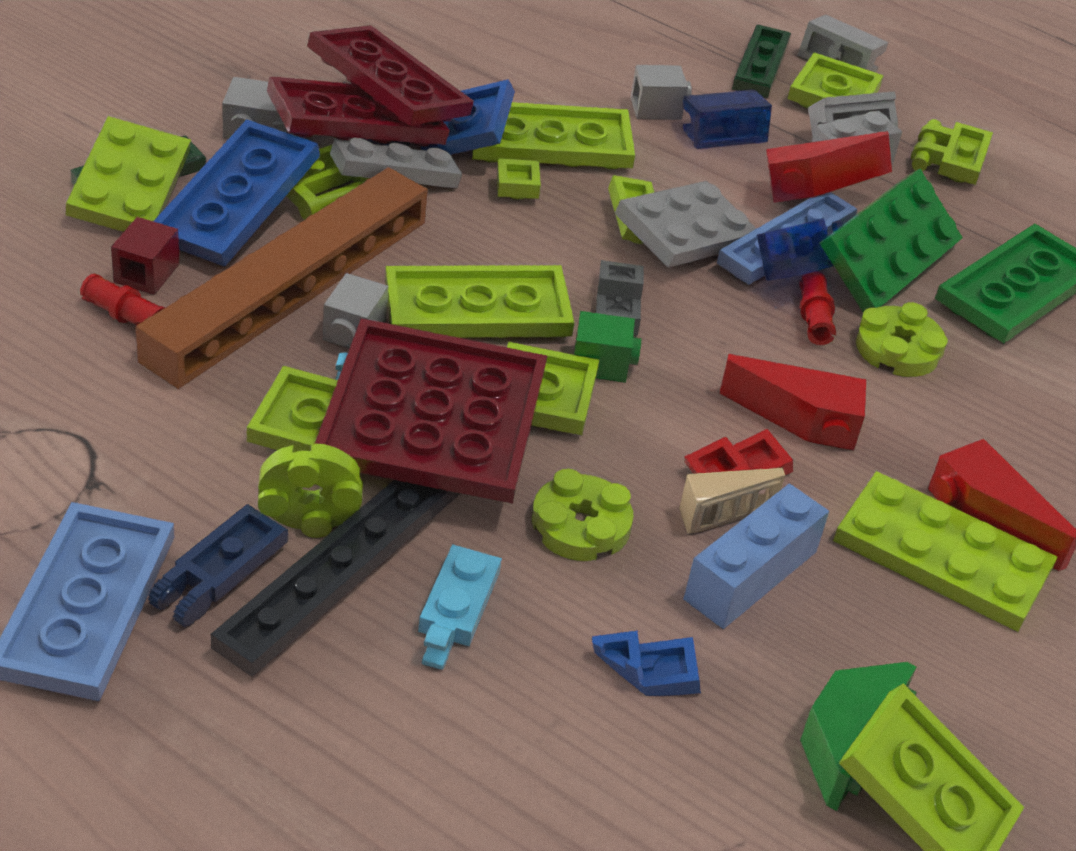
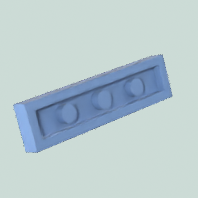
(743, 255)

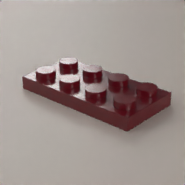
(390, 75)
(344, 113)

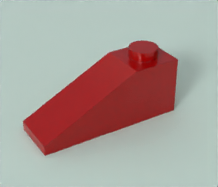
(827, 165)
(802, 400)
(991, 490)

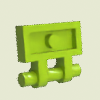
(956, 150)

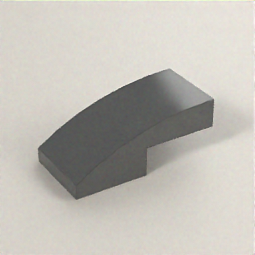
(620, 290)

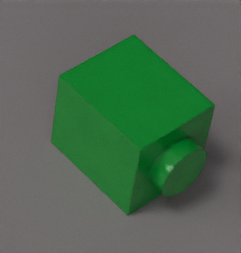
(609, 341)

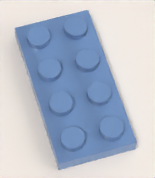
(83, 601)

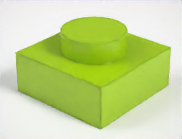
(518, 178)

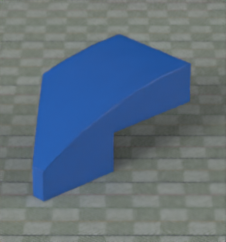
(651, 667)

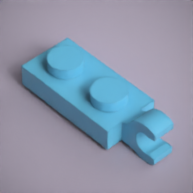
(457, 602)

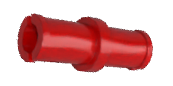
(121, 302)
(817, 308)

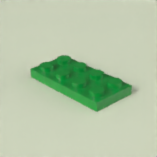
(891, 241)
(1013, 283)

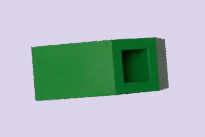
(839, 718)

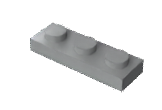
(424, 167)

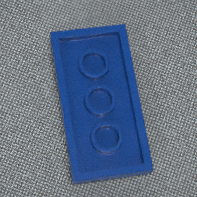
(237, 190)

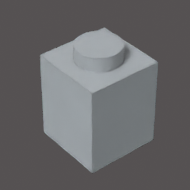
(659, 92)
(350, 302)

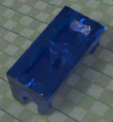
(727, 118)
(795, 249)

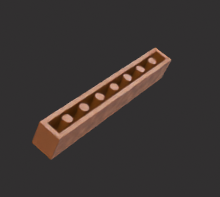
(279, 278)

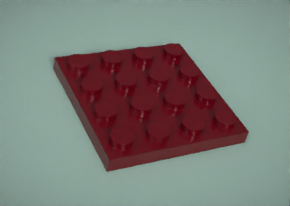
(435, 409)

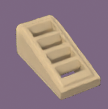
(726, 496)

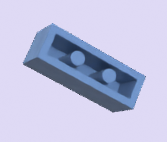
(755, 555)

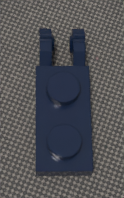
(218, 563)

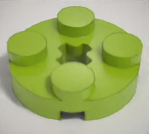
(901, 339)
(573, 493)
(311, 511)

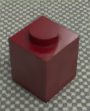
(145, 255)

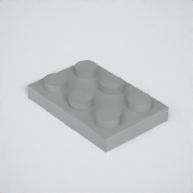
(684, 222)

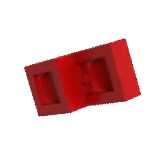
(753, 453)

